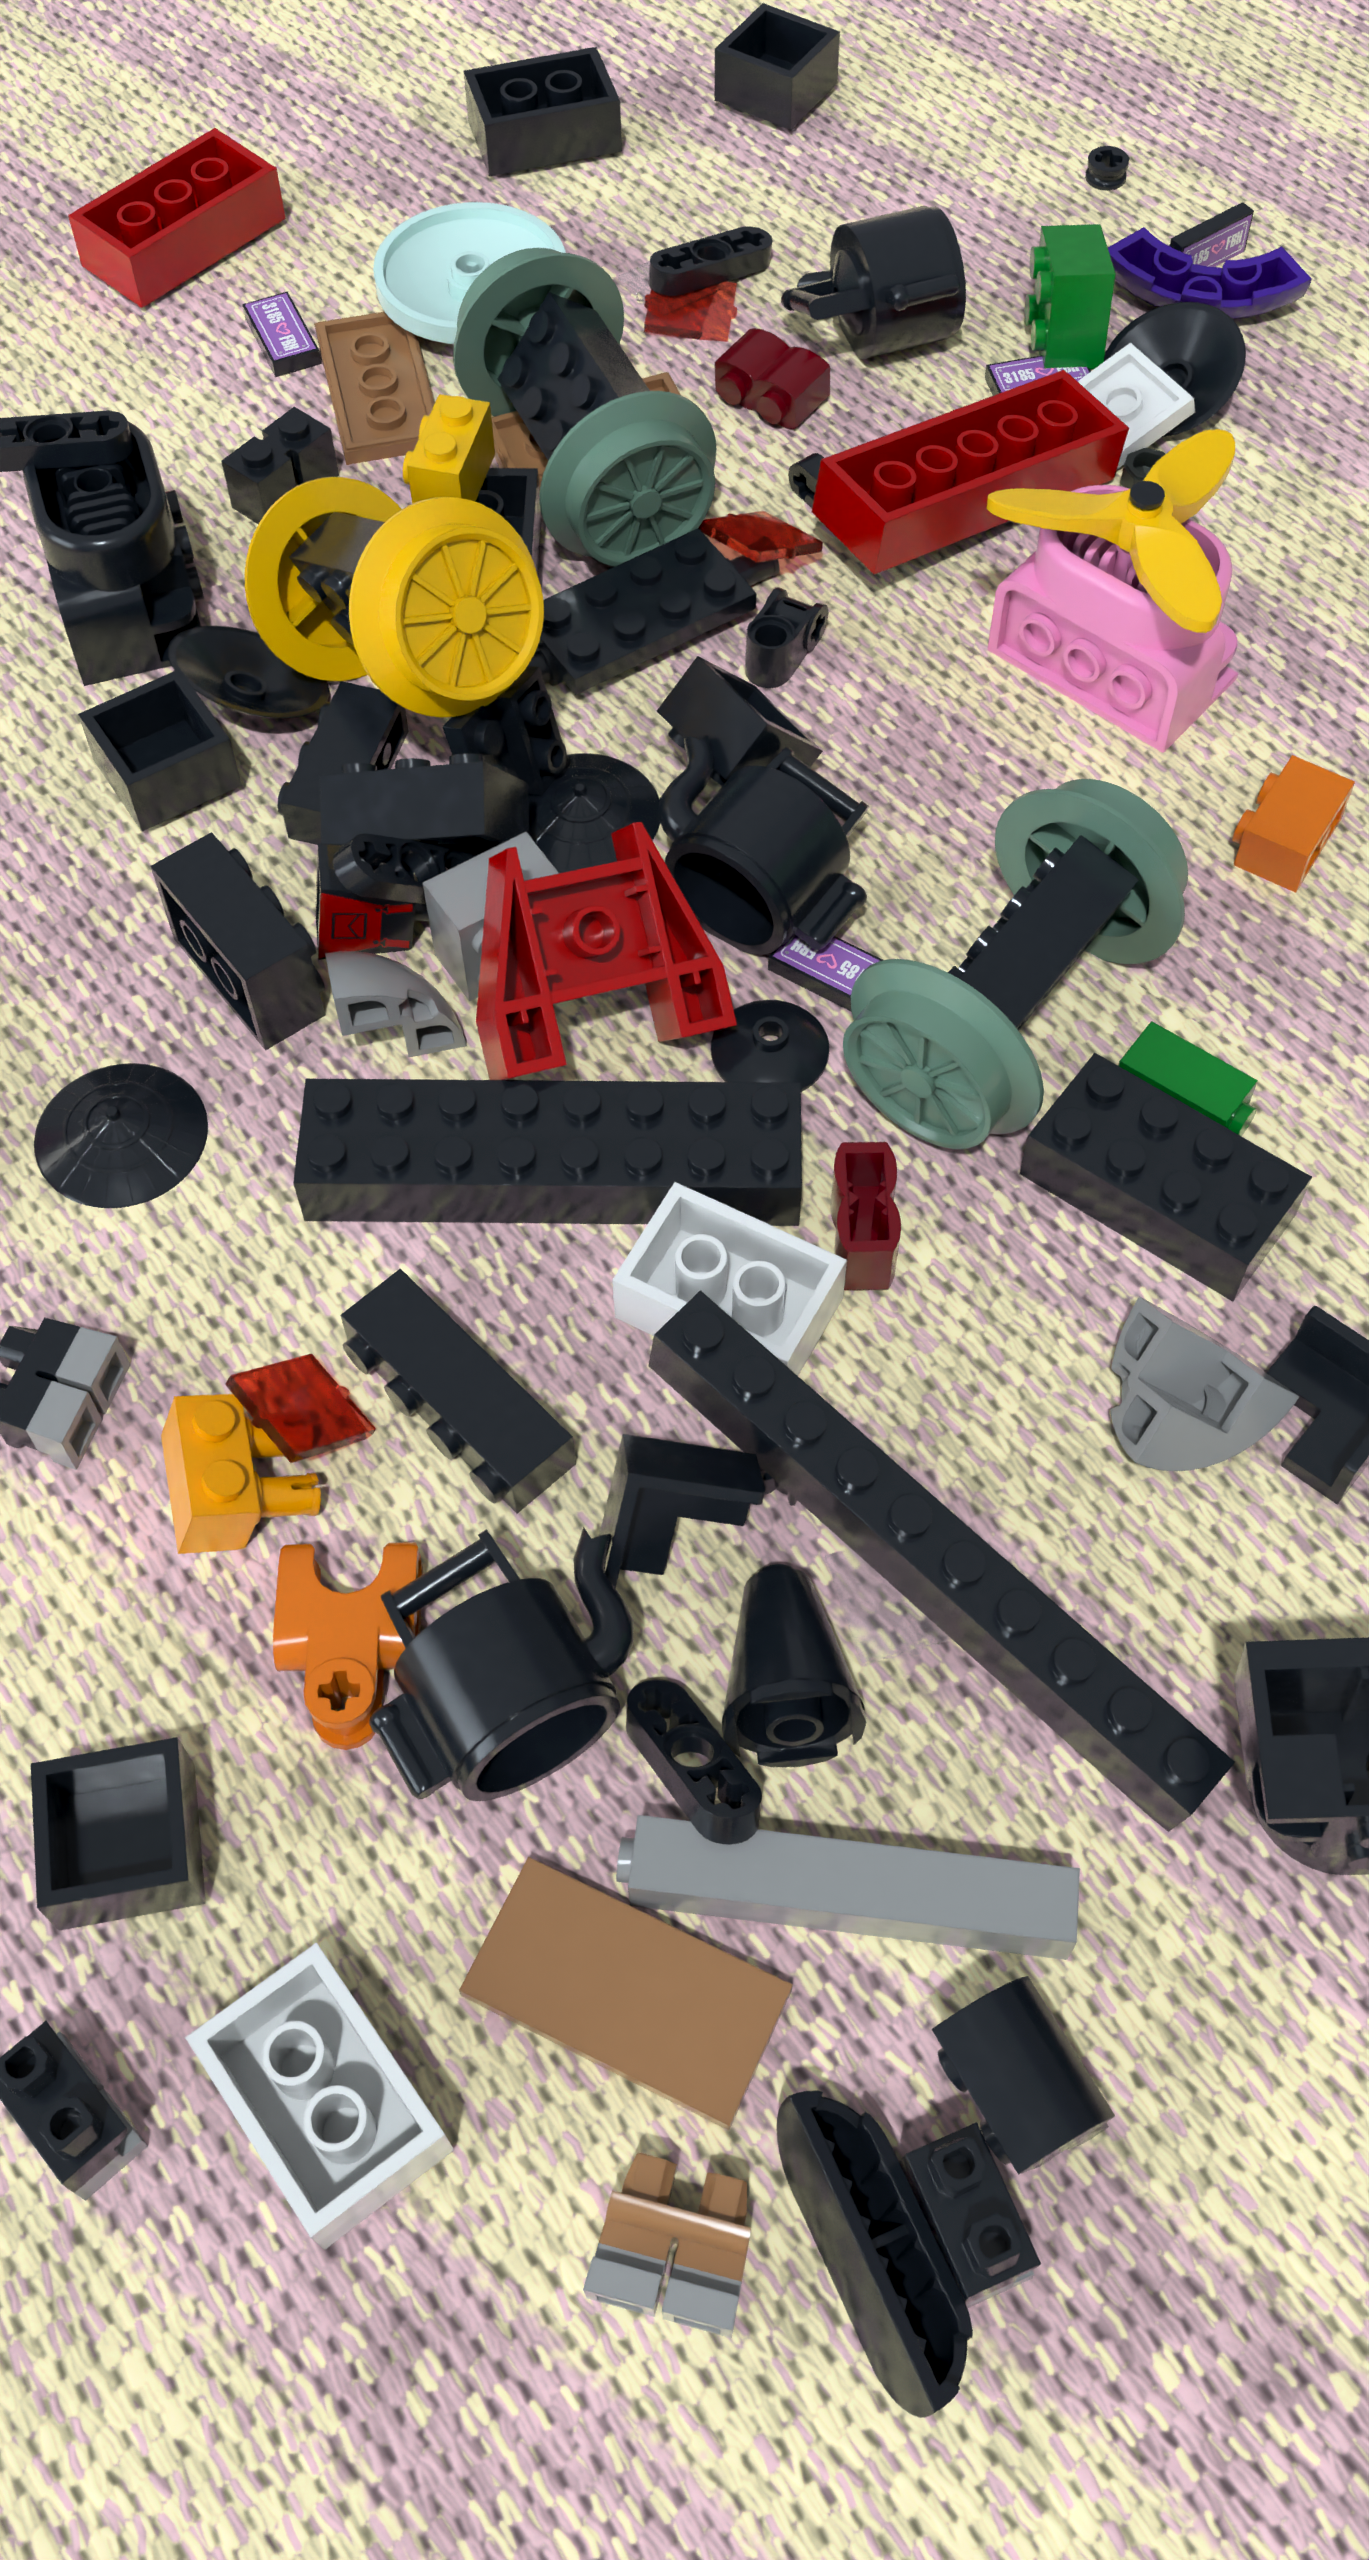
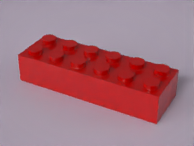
(935, 477)

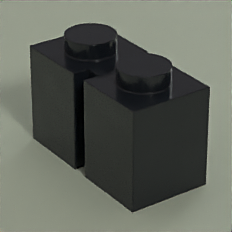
(264, 468)

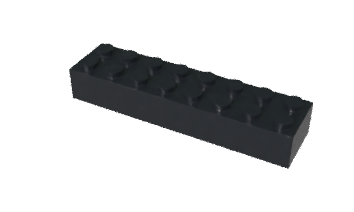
(544, 1149)

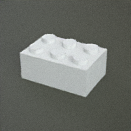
(753, 1271)
(319, 2096)

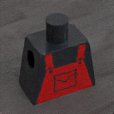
(359, 922)

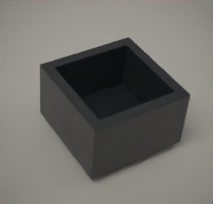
(776, 66)
(736, 717)
(160, 749)
(116, 1834)

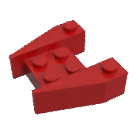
(589, 937)

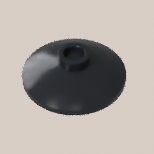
(794, 1057)

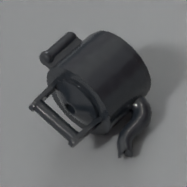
(889, 282)
(762, 851)
(503, 1679)

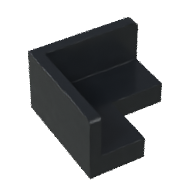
(1331, 1375)
(666, 1481)

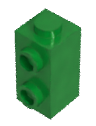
(1192, 1077)

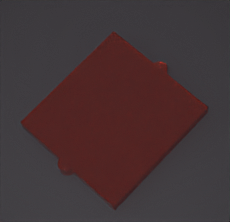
(694, 315)
(760, 536)
(300, 1407)

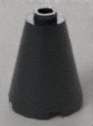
(787, 1676)

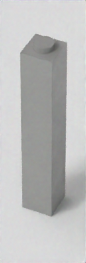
(854, 1888)

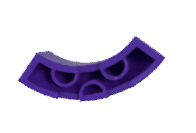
(1238, 288)

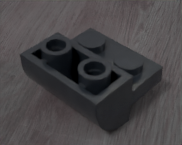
(514, 733)
(1021, 2076)

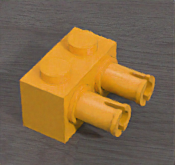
(212, 1475)

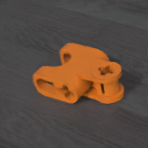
(340, 1639)

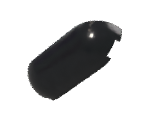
(876, 2249)

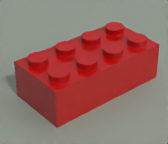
(177, 217)

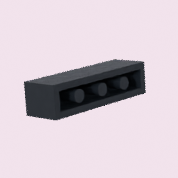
(457, 1391)

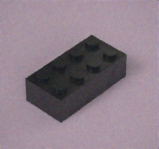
(1164, 1175)

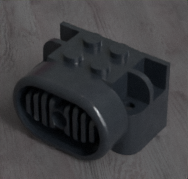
(116, 561)
(1308, 1747)

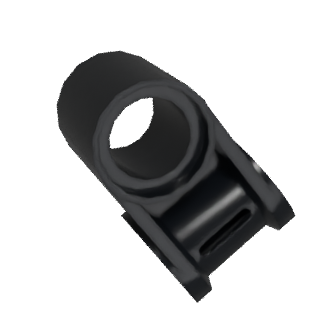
(782, 638)

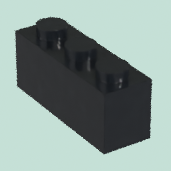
(352, 728)

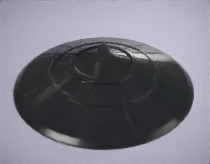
(1195, 348)
(243, 673)
(585, 806)
(121, 1135)

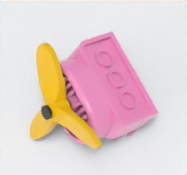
(1124, 593)

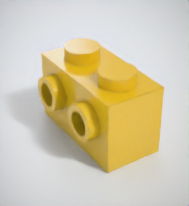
(451, 450)

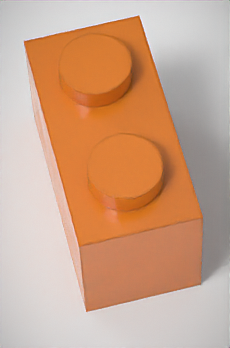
(1291, 823)

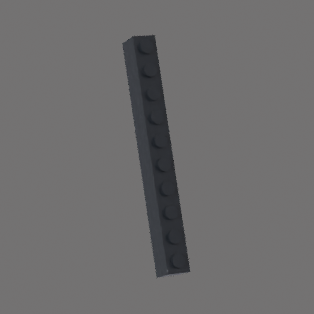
(939, 1564)

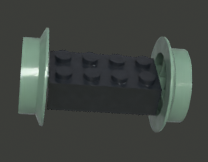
(622, 459)
(946, 1047)

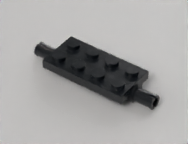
(643, 610)

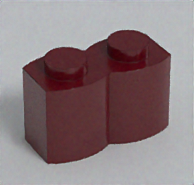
(772, 378)
(866, 1214)

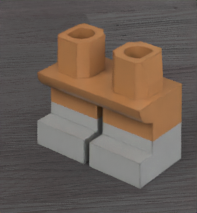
(639, 2240)

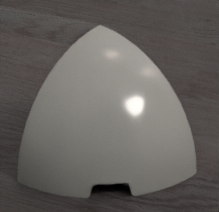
(383, 993)
(1188, 1394)

